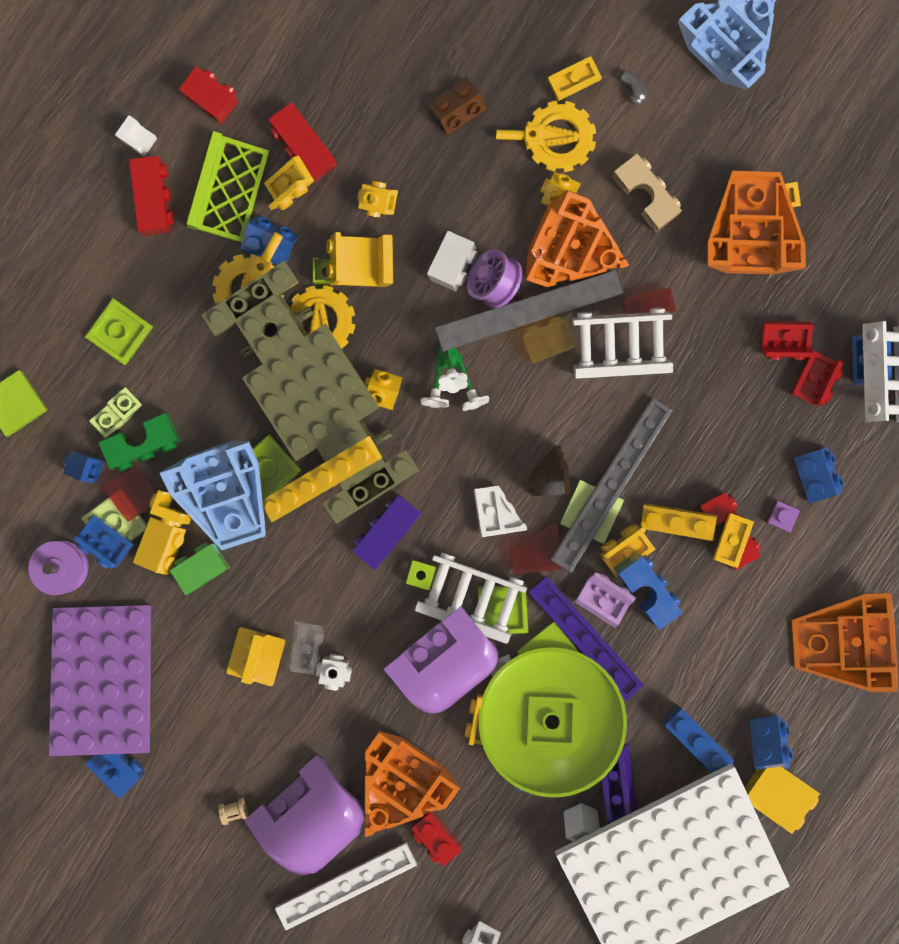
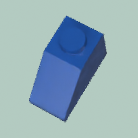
(83, 467)

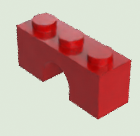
(723, 505)

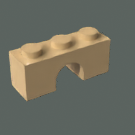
(637, 175)

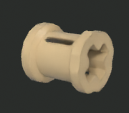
(233, 811)

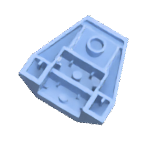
(220, 492)

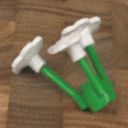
(452, 382)

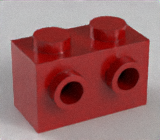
(208, 94)
(437, 837)

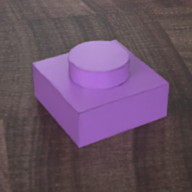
(783, 516)

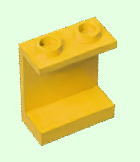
(360, 261)
(781, 797)

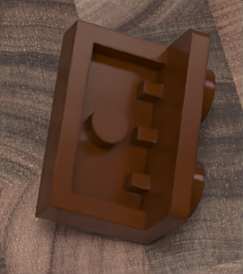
(457, 105)

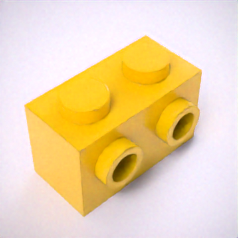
(159, 546)

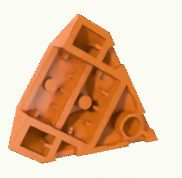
(571, 243)
(402, 783)

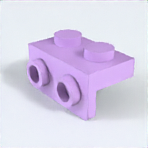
(604, 599)

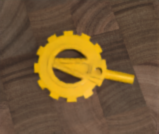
(540, 135)
(252, 267)
(336, 301)

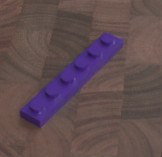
(585, 636)

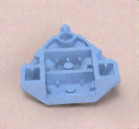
(730, 38)

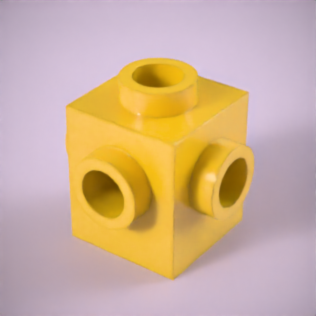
(556, 186)
(377, 199)
(384, 388)

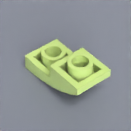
(116, 413)

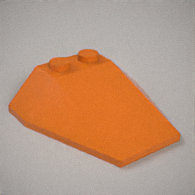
(756, 227)
(850, 643)

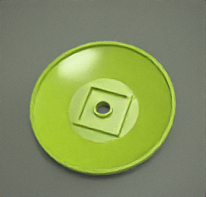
(589, 715)

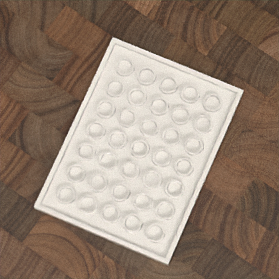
(674, 864)

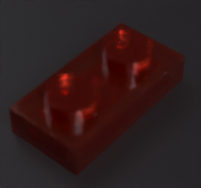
(644, 302)

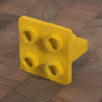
(255, 657)

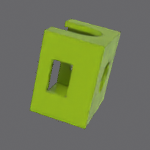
(318, 266)
(420, 566)

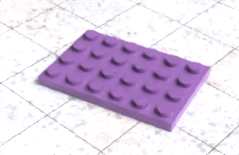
(100, 680)

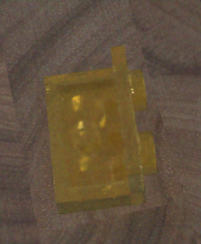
(548, 340)

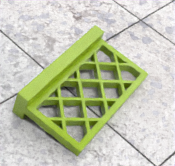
(207, 180)

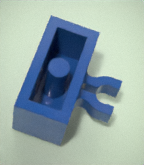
(116, 771)

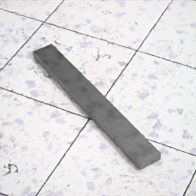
(528, 311)
(611, 485)

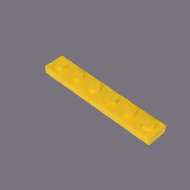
(321, 479)

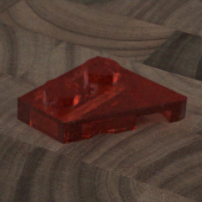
(536, 552)

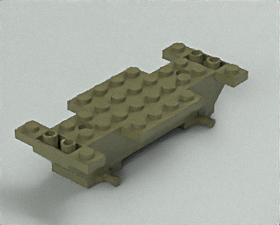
(308, 387)

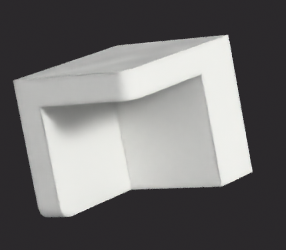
(135, 136)
(580, 821)

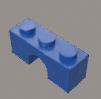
(660, 606)
(696, 739)

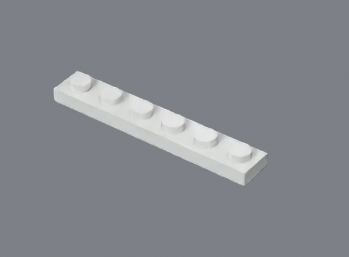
(346, 885)

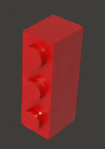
(302, 141)
(151, 195)

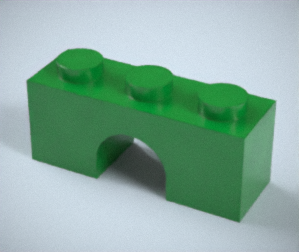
(160, 436)

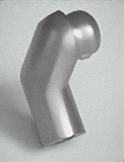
(637, 85)

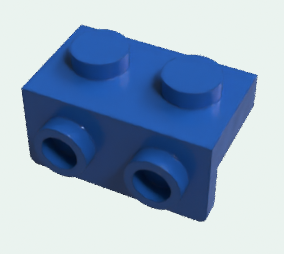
(258, 235)
(819, 475)
(103, 542)
(770, 742)

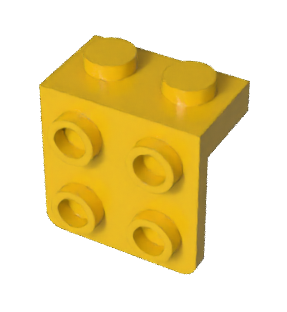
(632, 540)

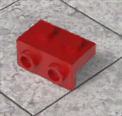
(786, 339)
(817, 379)

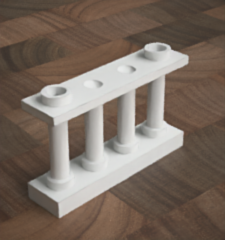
(634, 364)
(875, 371)
(499, 629)

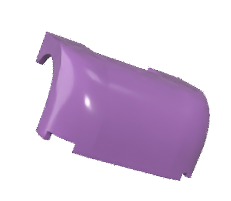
(444, 663)
(308, 820)

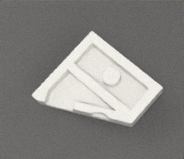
(495, 513)

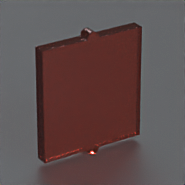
(130, 493)

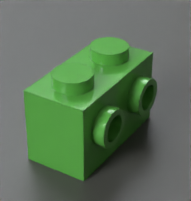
(200, 568)

